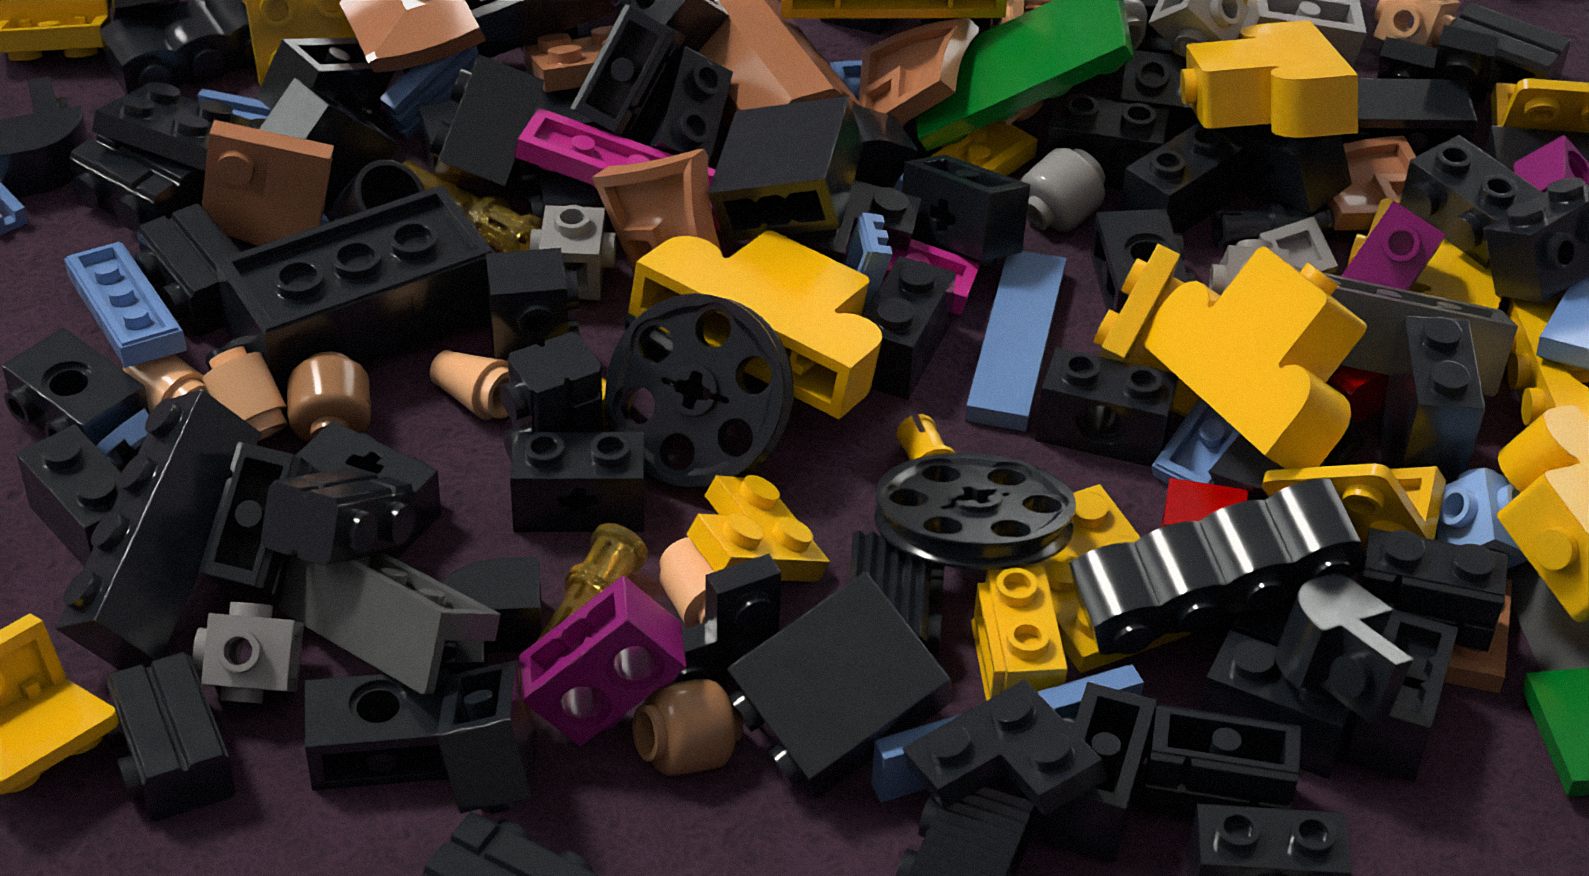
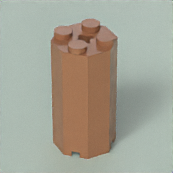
(769, 60)

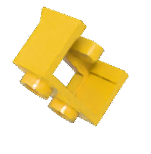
(1017, 631)

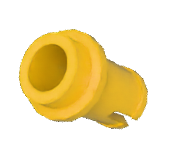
(918, 443)

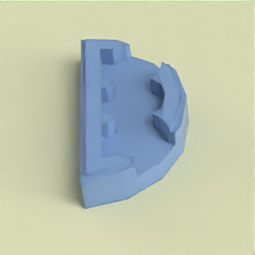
(125, 439)

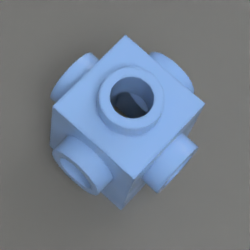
(1471, 511)

